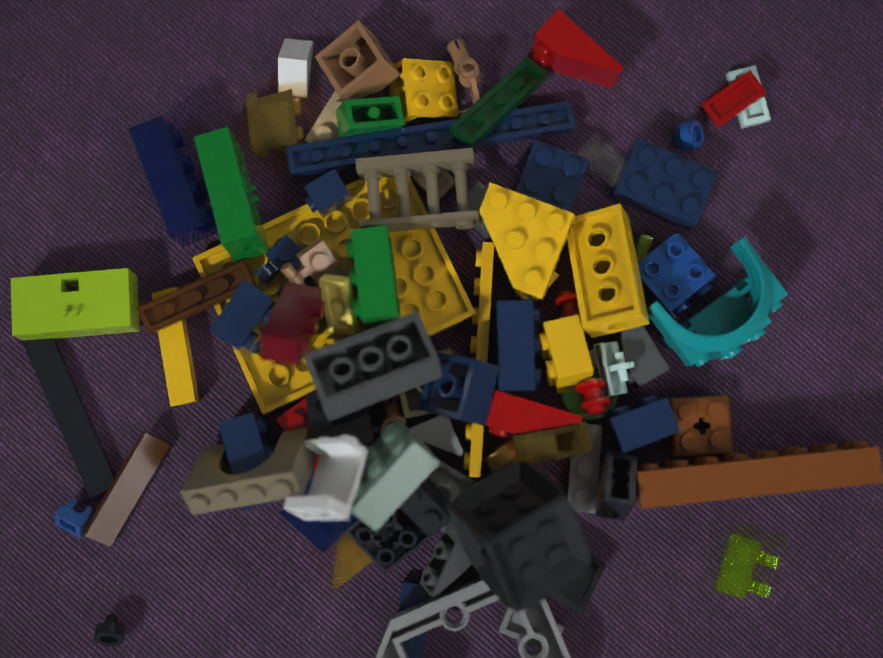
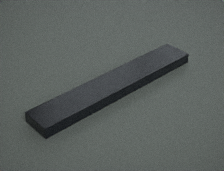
(71, 414)

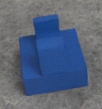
(72, 521)

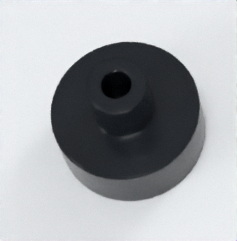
(109, 632)

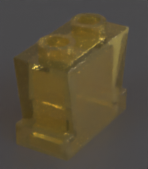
(274, 122)
(553, 443)

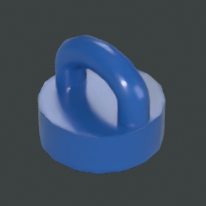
(689, 135)

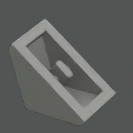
(439, 433)

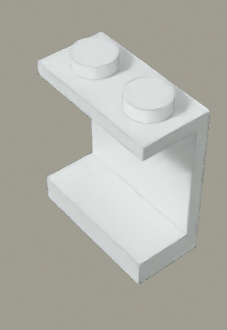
(333, 481)

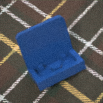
(675, 275)

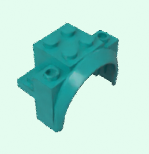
(727, 320)

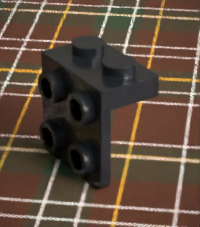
(356, 424)

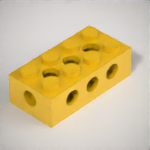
(622, 280)

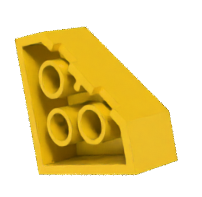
(526, 236)

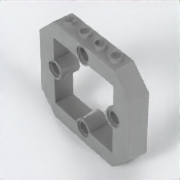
(468, 597)

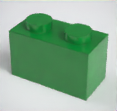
(369, 115)

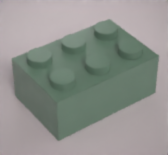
(391, 473)

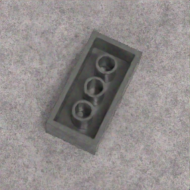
(373, 365)

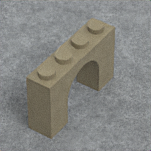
(282, 475)

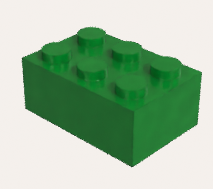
(373, 276)

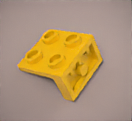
(425, 89)

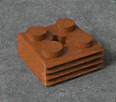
(717, 435)

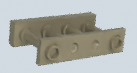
(429, 165)

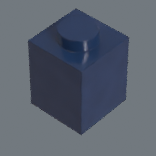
(327, 193)

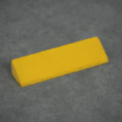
(177, 361)

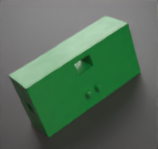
(231, 195)

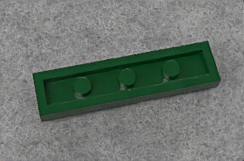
(498, 103)

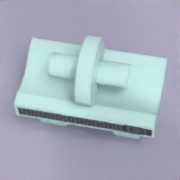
(611, 367)

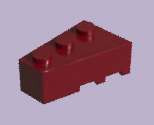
(292, 324)

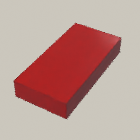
(734, 99)

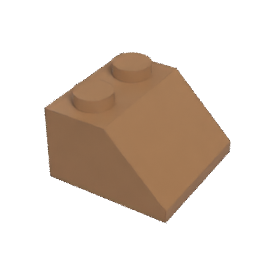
(357, 63)

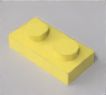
(339, 305)

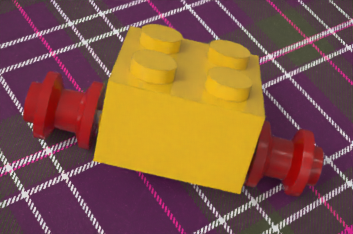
(568, 356)

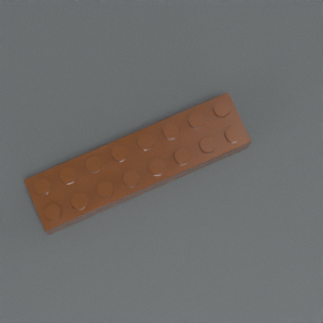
(759, 475)

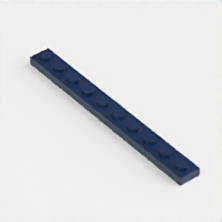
(342, 152)

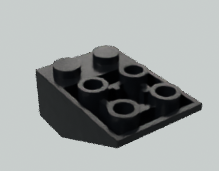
(406, 529)

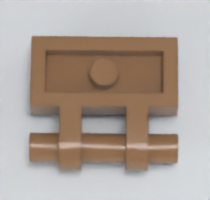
(316, 262)

